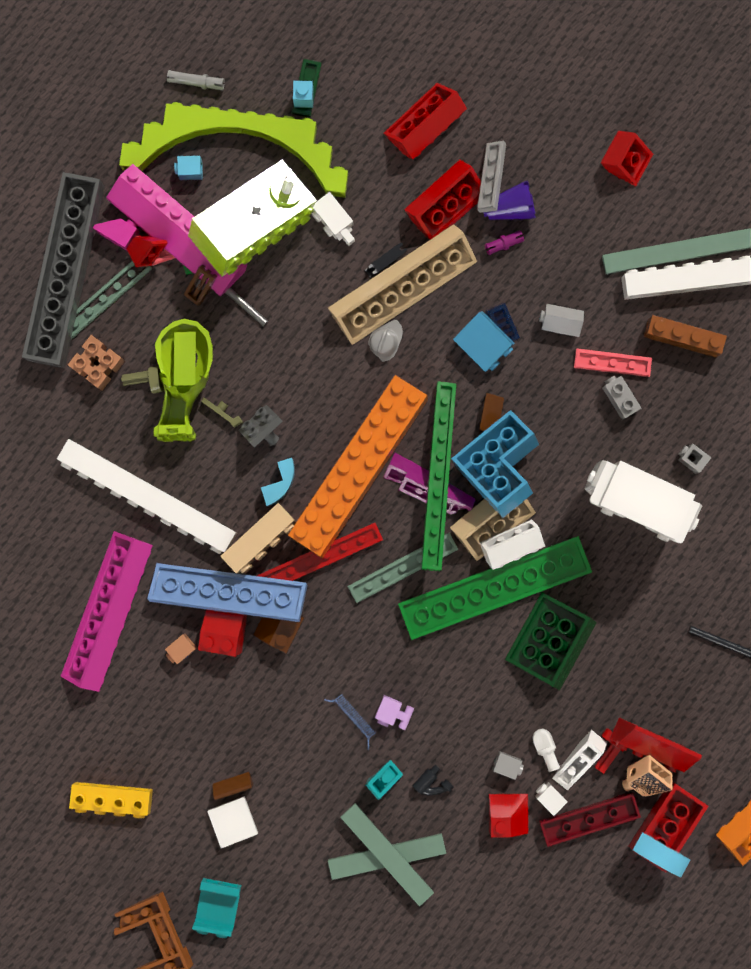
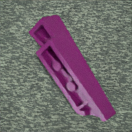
(415, 483)

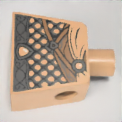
(648, 777)

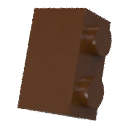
(278, 632)

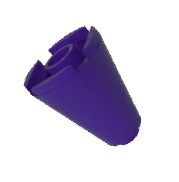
(514, 204)

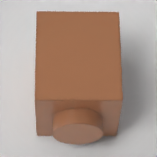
(180, 649)

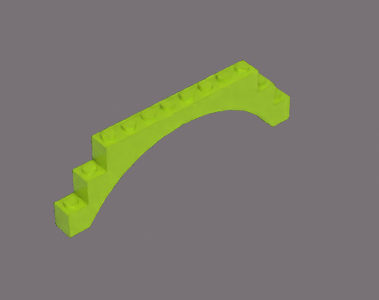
(192, 121)

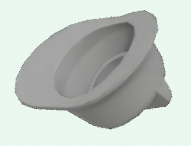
(386, 340)

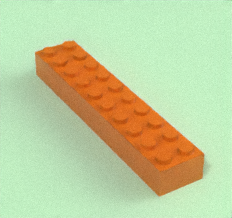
(358, 466)

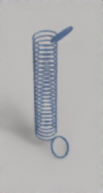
(353, 716)

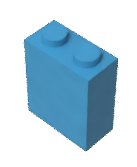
(484, 342)

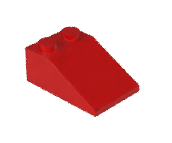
(222, 633)

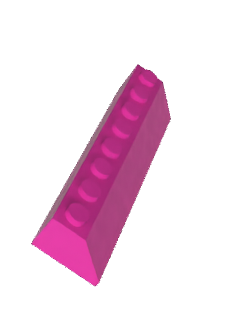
(164, 219)
(106, 611)

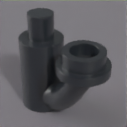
(424, 782)

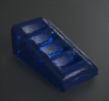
(490, 313)

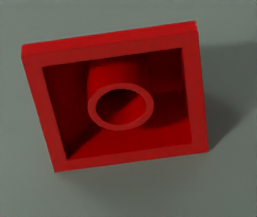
(508, 815)

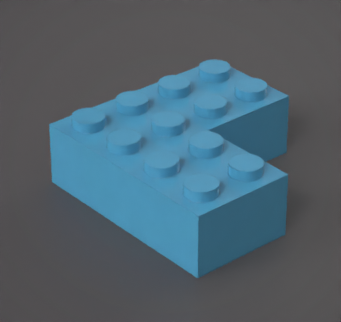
(490, 459)

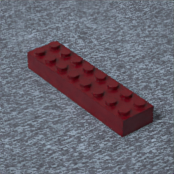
(589, 819)

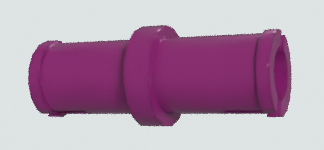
(504, 242)

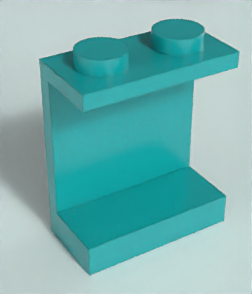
(217, 908)

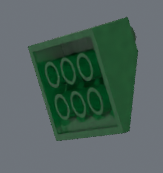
(551, 641)

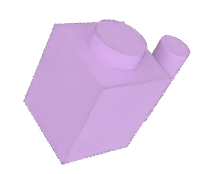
(390, 710)

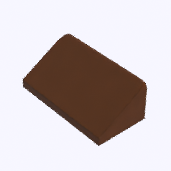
(491, 411)
(232, 785)

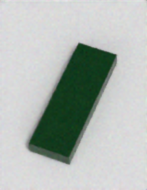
(309, 72)

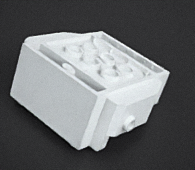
(644, 499)

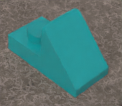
(384, 779)

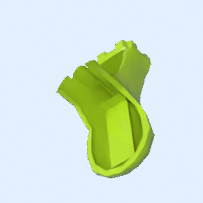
(181, 379)

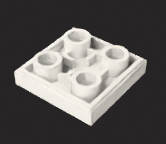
(232, 822)

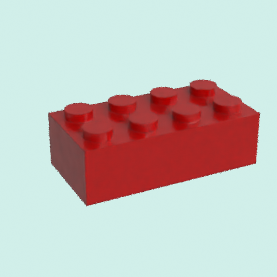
(672, 819)

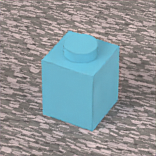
(303, 94)
(189, 168)

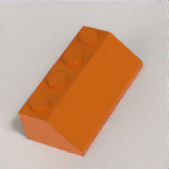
(737, 835)

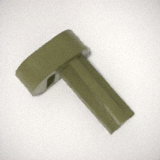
(151, 376)

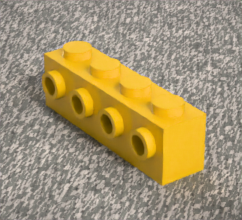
(110, 798)

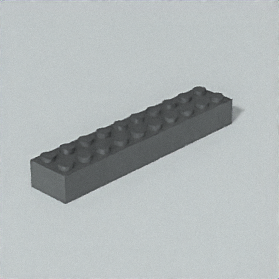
(63, 270)

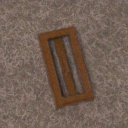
(207, 274)

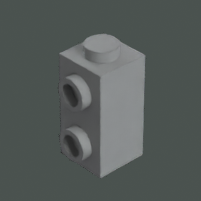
(562, 320)
(621, 397)

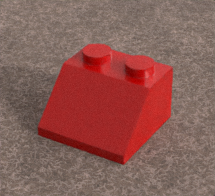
(627, 157)

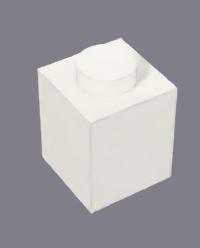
(550, 798)

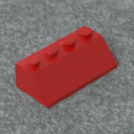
(425, 120)
(445, 200)
(648, 743)

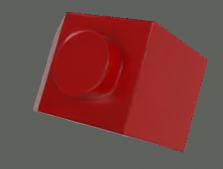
(145, 250)

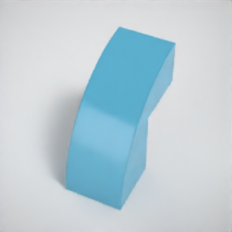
(275, 492)
(661, 855)

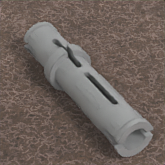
(196, 80)

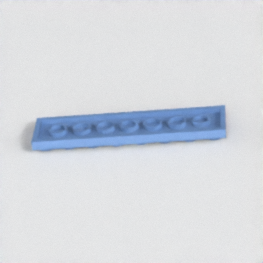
(228, 592)

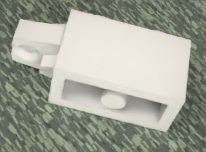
(334, 218)

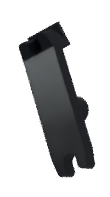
(385, 260)

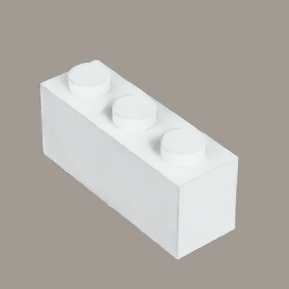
(512, 544)

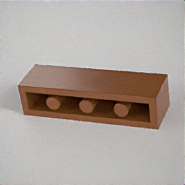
(685, 336)

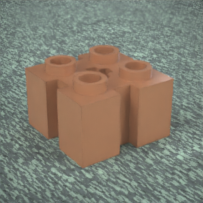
(96, 351)

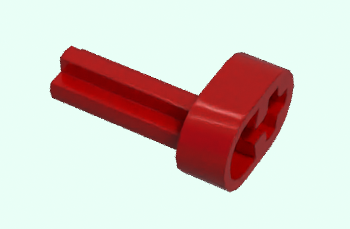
(609, 755)

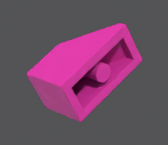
(118, 231)

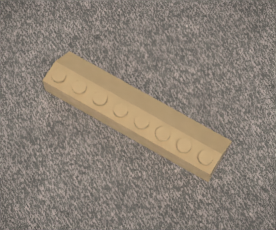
(403, 284)

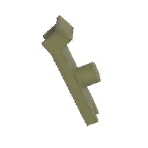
(220, 410)

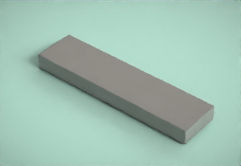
(491, 176)

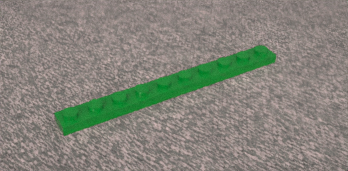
(438, 477)

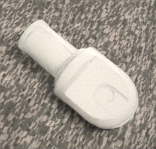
(545, 747)

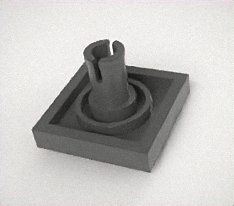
(261, 427)

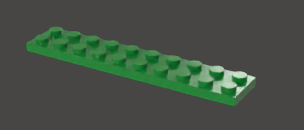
(494, 588)

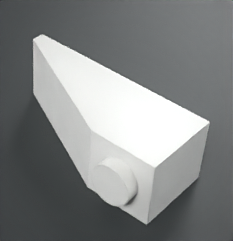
(580, 759)

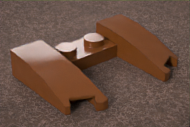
(155, 911)

